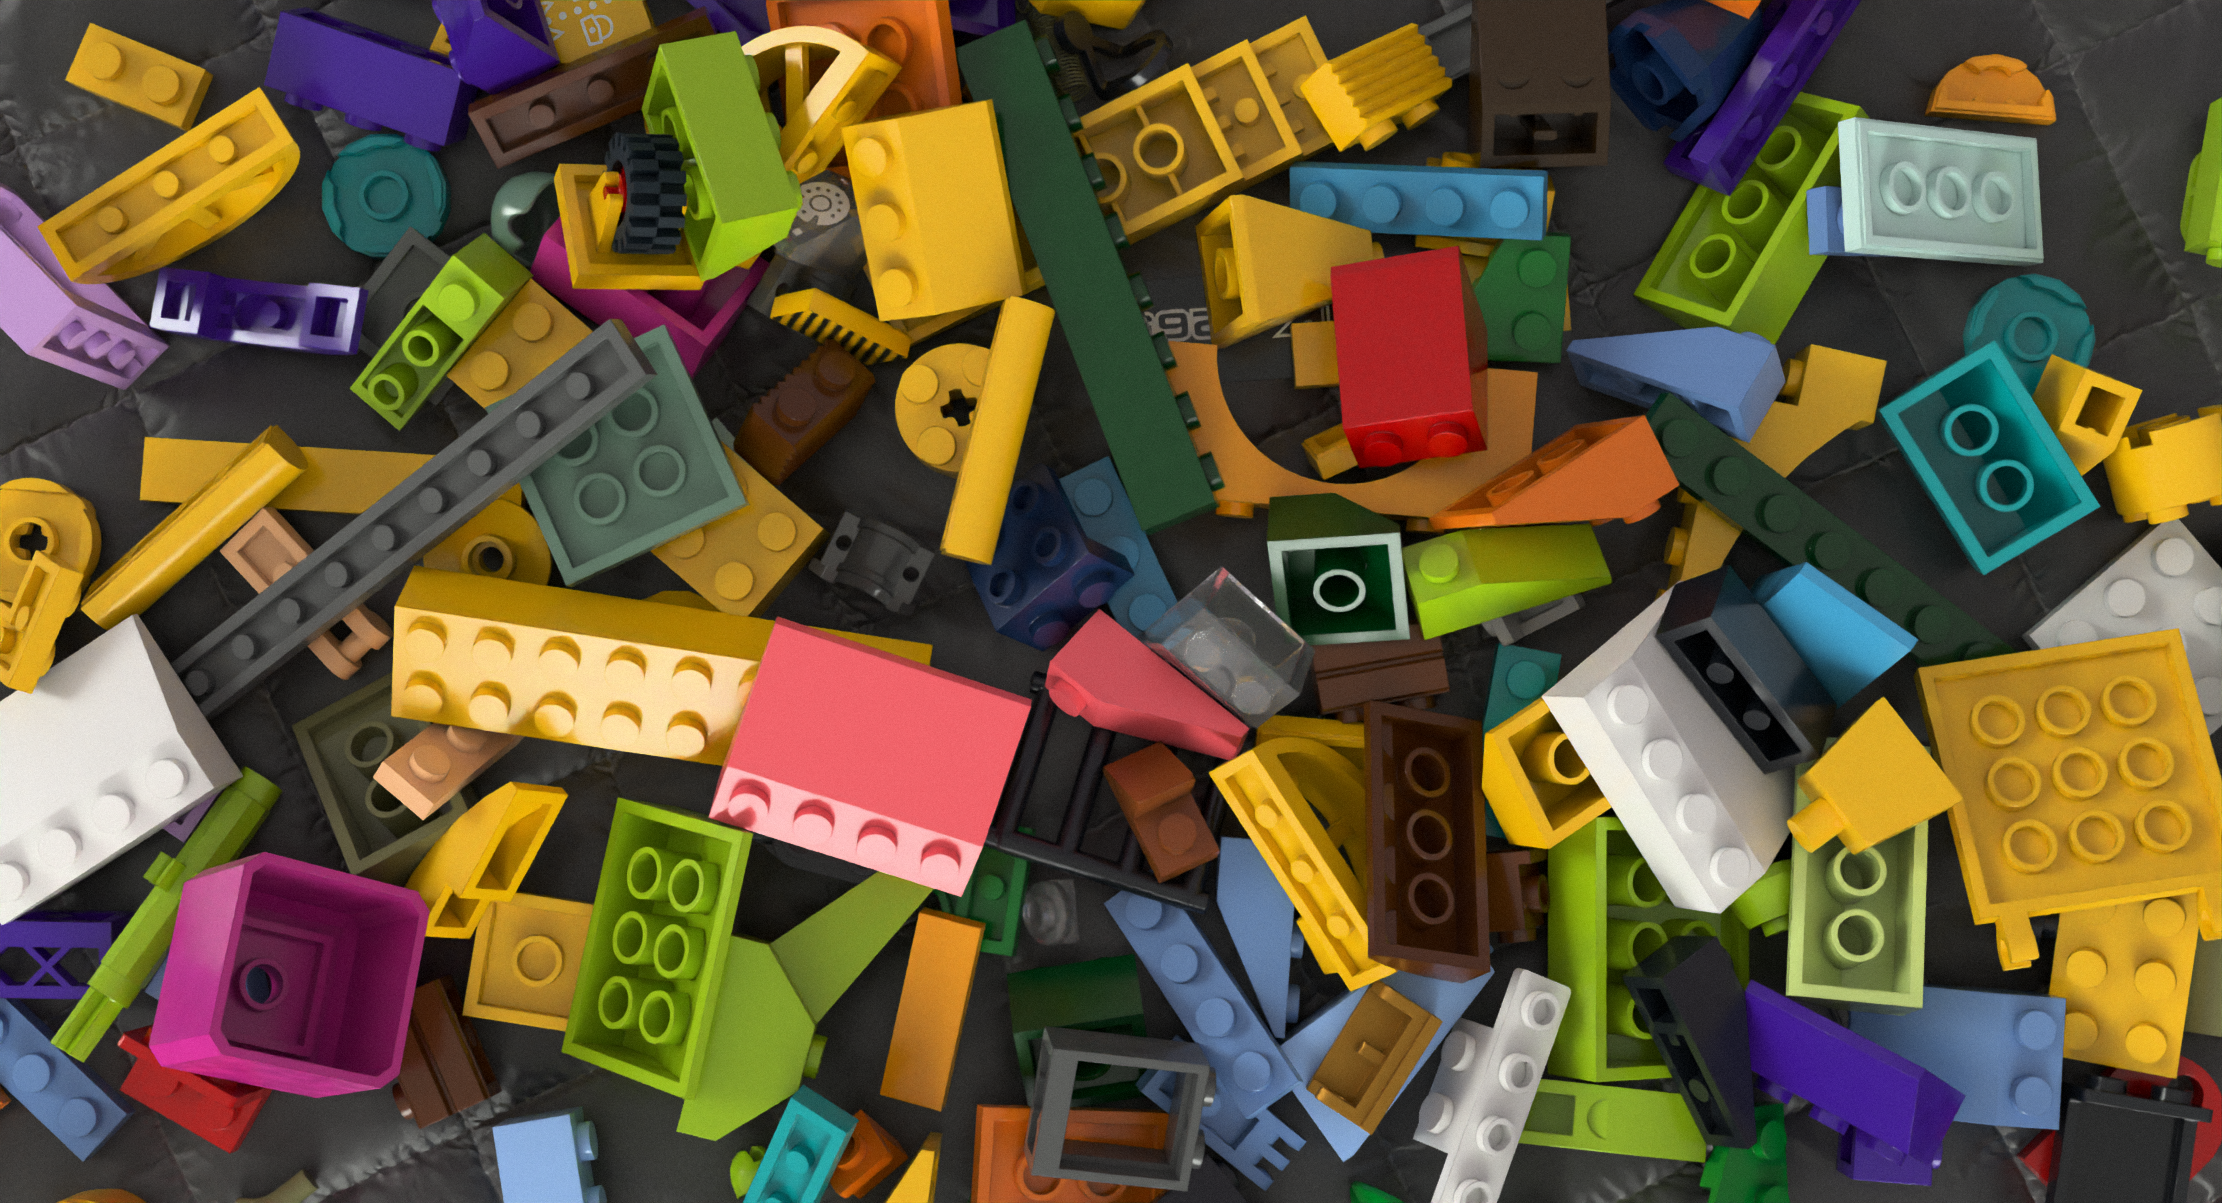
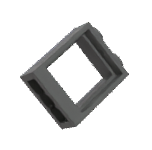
(1063, 1158)

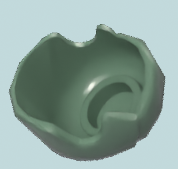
(523, 214)

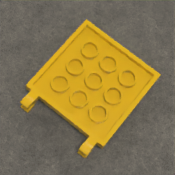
(2077, 782)

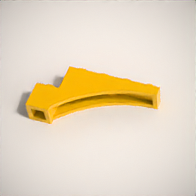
(1824, 396)

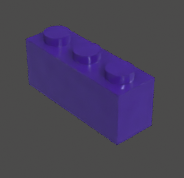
(369, 78)

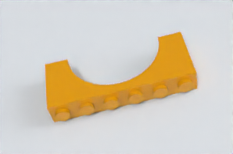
(1405, 496)

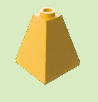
(1270, 264)

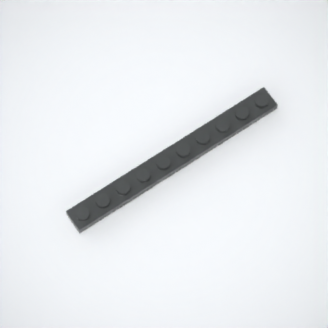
(415, 517)

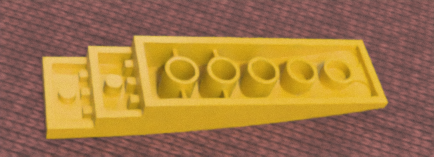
(1188, 143)

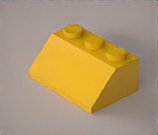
(935, 210)
(1537, 780)

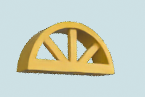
(837, 100)
(177, 196)
(1267, 797)

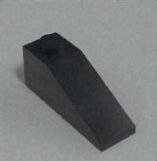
(1701, 1032)

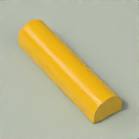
(997, 430)
(195, 528)

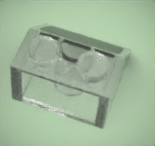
(1232, 648)

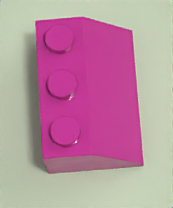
(694, 317)

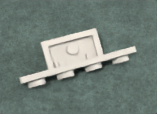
(1489, 1087)

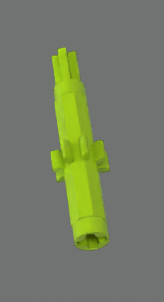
(149, 933)

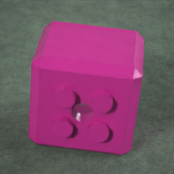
(338, 966)

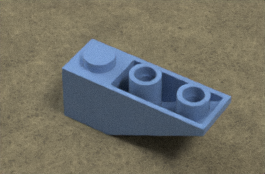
(1260, 926)

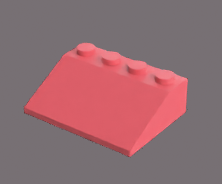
(869, 757)

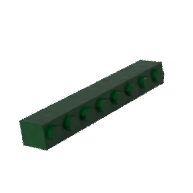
(1089, 282)

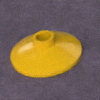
(499, 526)

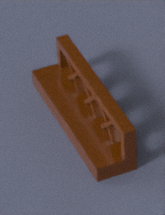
(578, 93)

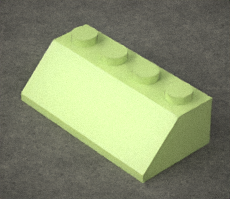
(1858, 921)

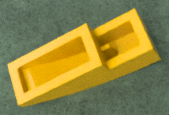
(484, 856)

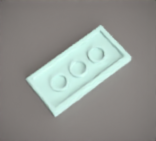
(1939, 193)

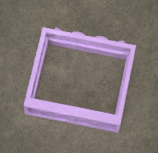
(65, 321)

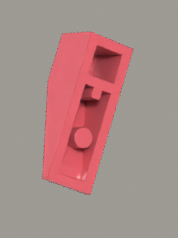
(1135, 692)

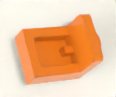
(866, 1159)

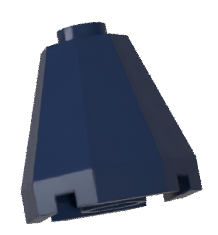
(1680, 61)

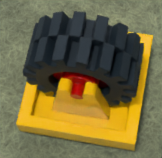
(628, 217)

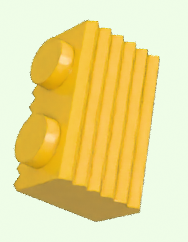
(1376, 88)

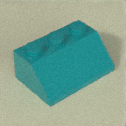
(1986, 458)

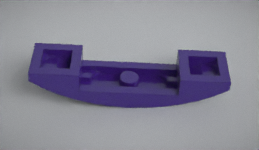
(259, 312)

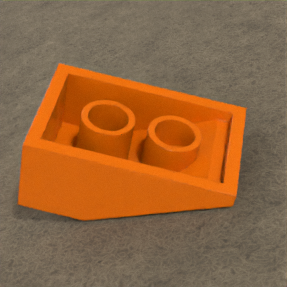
(1582, 475)

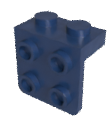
(1045, 565)

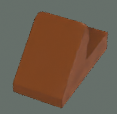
(1161, 811)

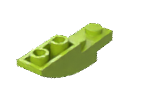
(1613, 1121)

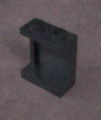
(2123, 1143)

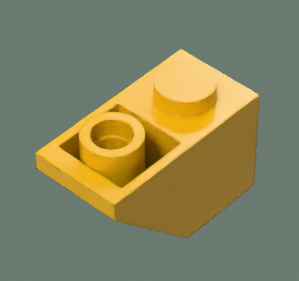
(2084, 410)

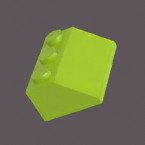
(730, 150)

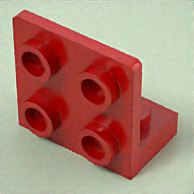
(203, 1104)

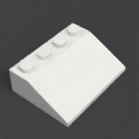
(98, 765)
(1673, 768)

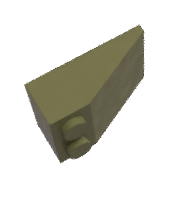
(371, 825)

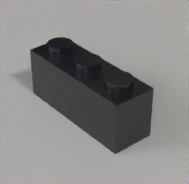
(1746, 670)

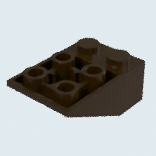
(1539, 84)

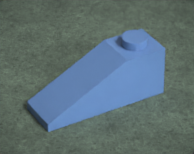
(1710, 369)

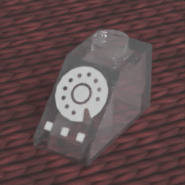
(827, 228)

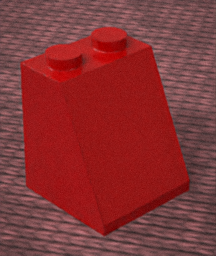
(1410, 358)

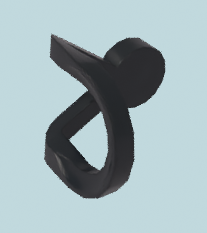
(1076, 37)

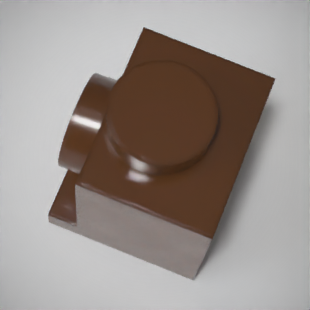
(1516, 893)

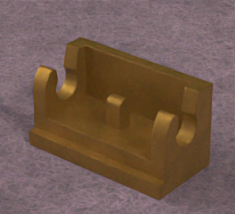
(1373, 1055)

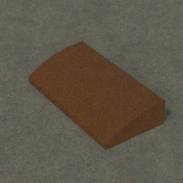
(1425, 843)

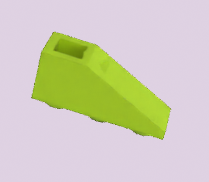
(440, 329)

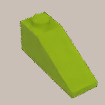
(1498, 572)

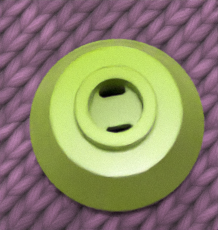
(1767, 901)

